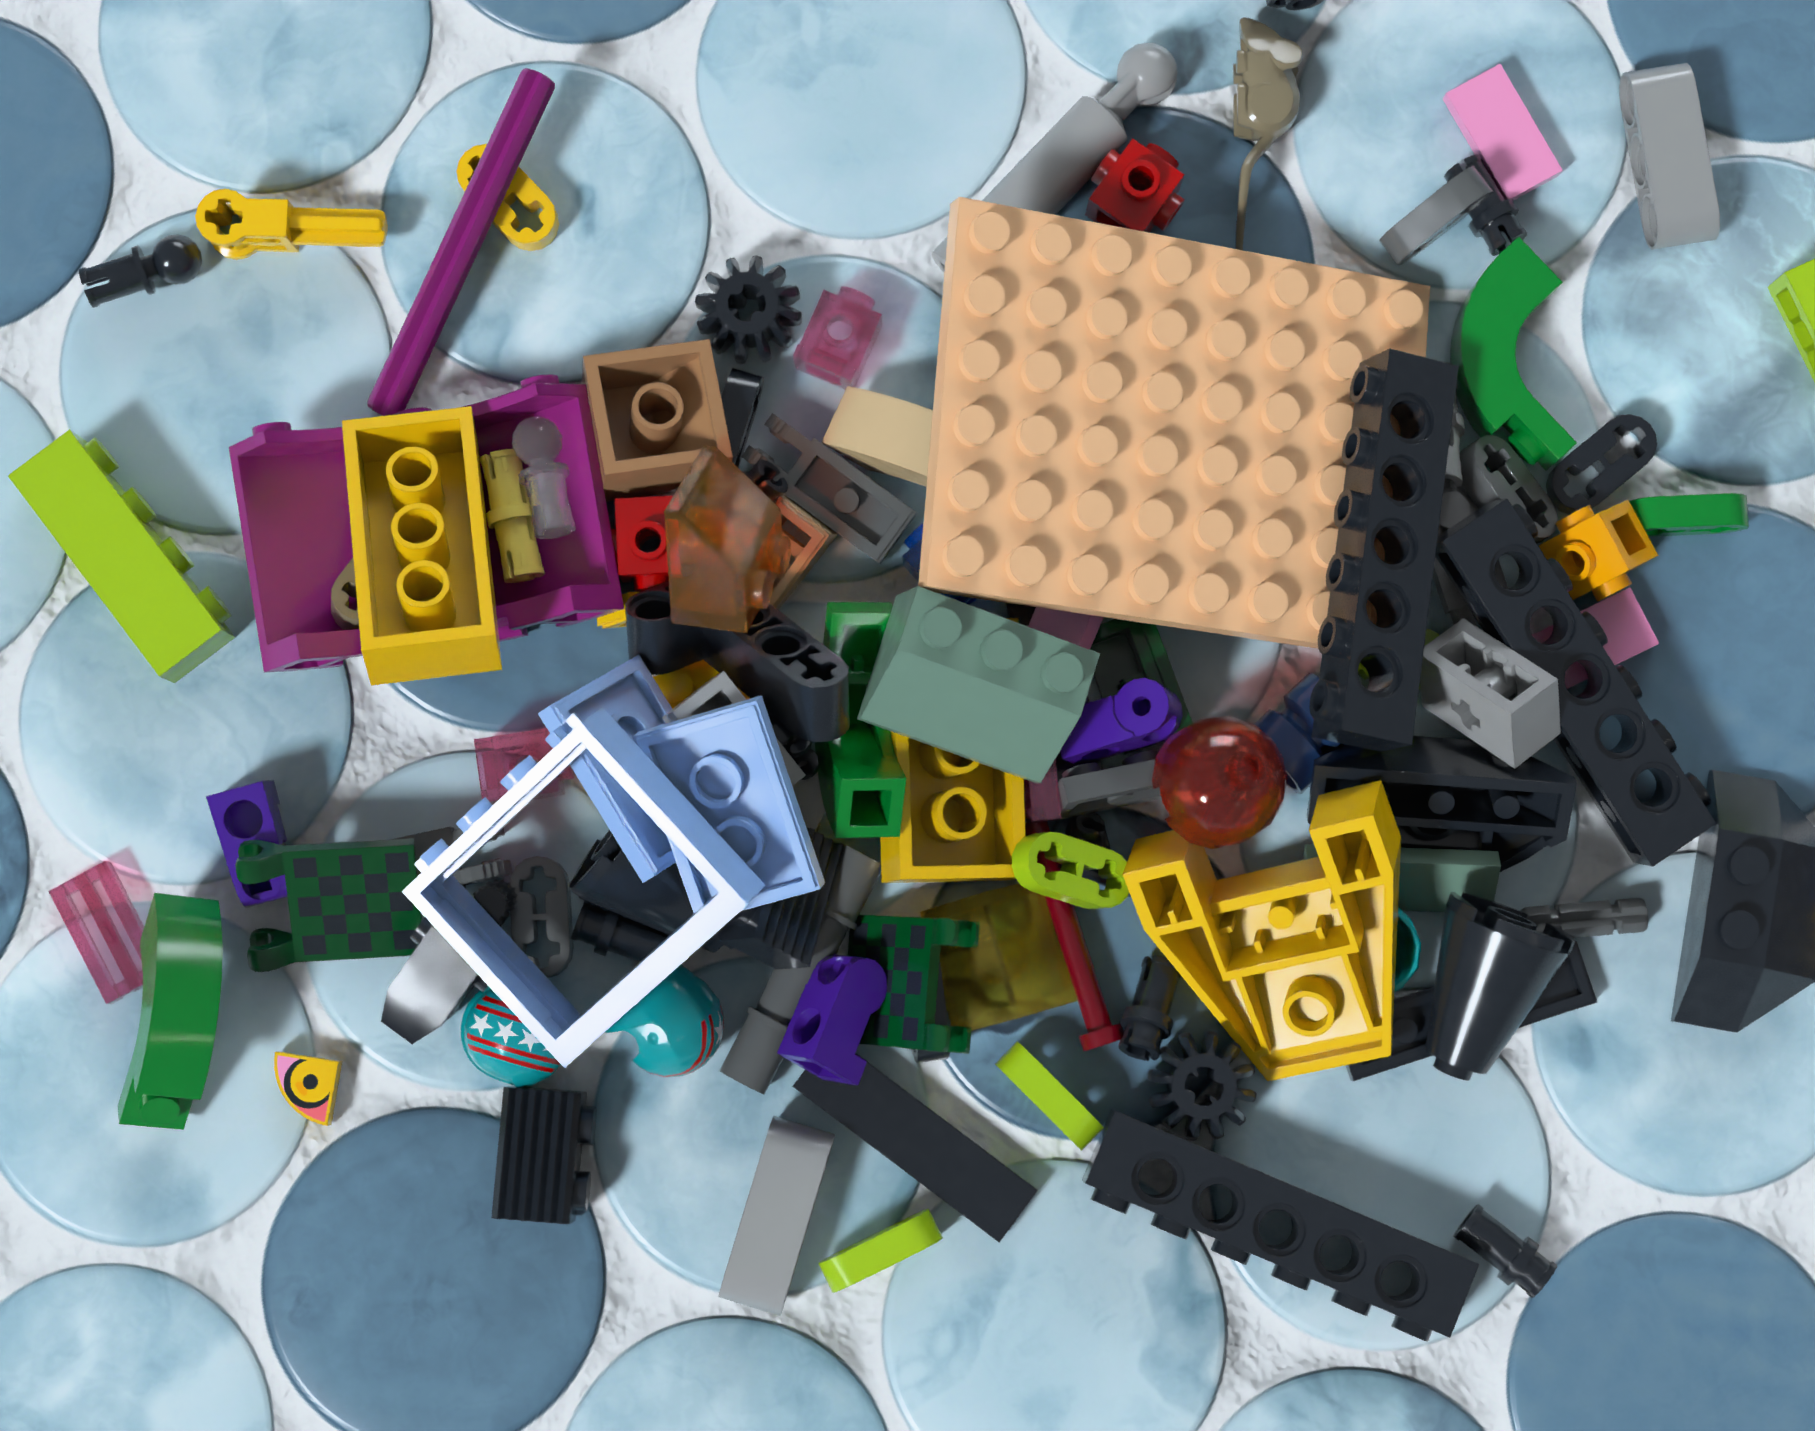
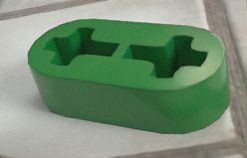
(1692, 514)

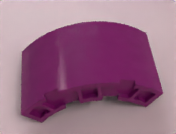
(301, 538)

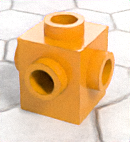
(1600, 549)

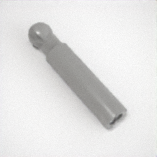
(1083, 137)

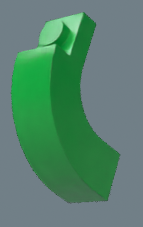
(1486, 355)
(859, 771)
(178, 1011)

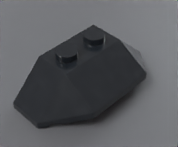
(1457, 795)
(1747, 907)

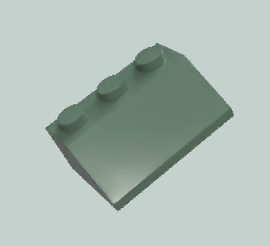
(977, 684)

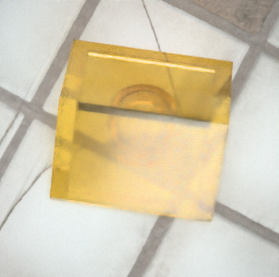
(1016, 961)

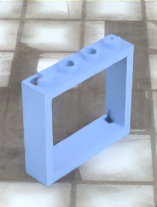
(499, 958)

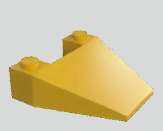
(1288, 953)

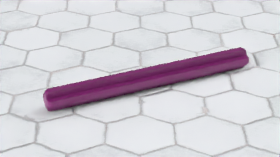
(461, 242)

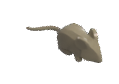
(1265, 98)

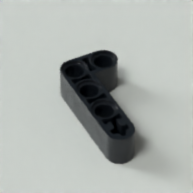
(794, 672)

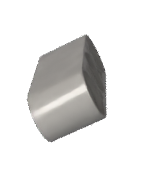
(1669, 156)
(776, 1215)

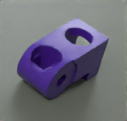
(1120, 723)
(246, 815)
(834, 1017)

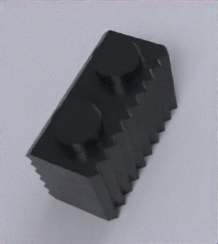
(788, 929)
(541, 1155)

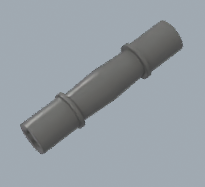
(754, 1052)

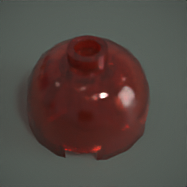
(1220, 781)

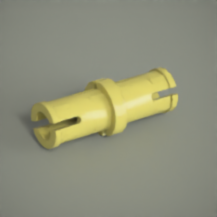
(511, 517)

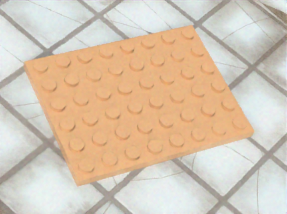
(1146, 422)

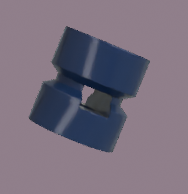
(1293, 734)

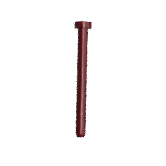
(1078, 963)

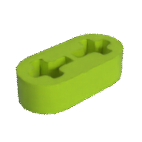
(1068, 883)
(1049, 1095)
(880, 1250)

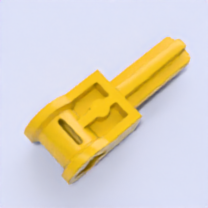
(280, 227)

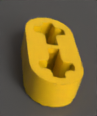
(523, 191)

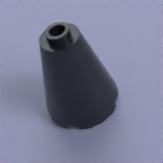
(613, 884)
(1487, 981)

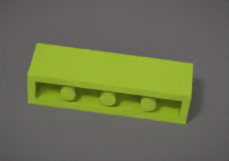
(123, 556)

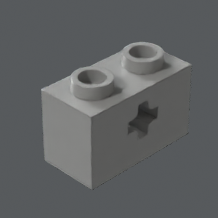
(1490, 693)

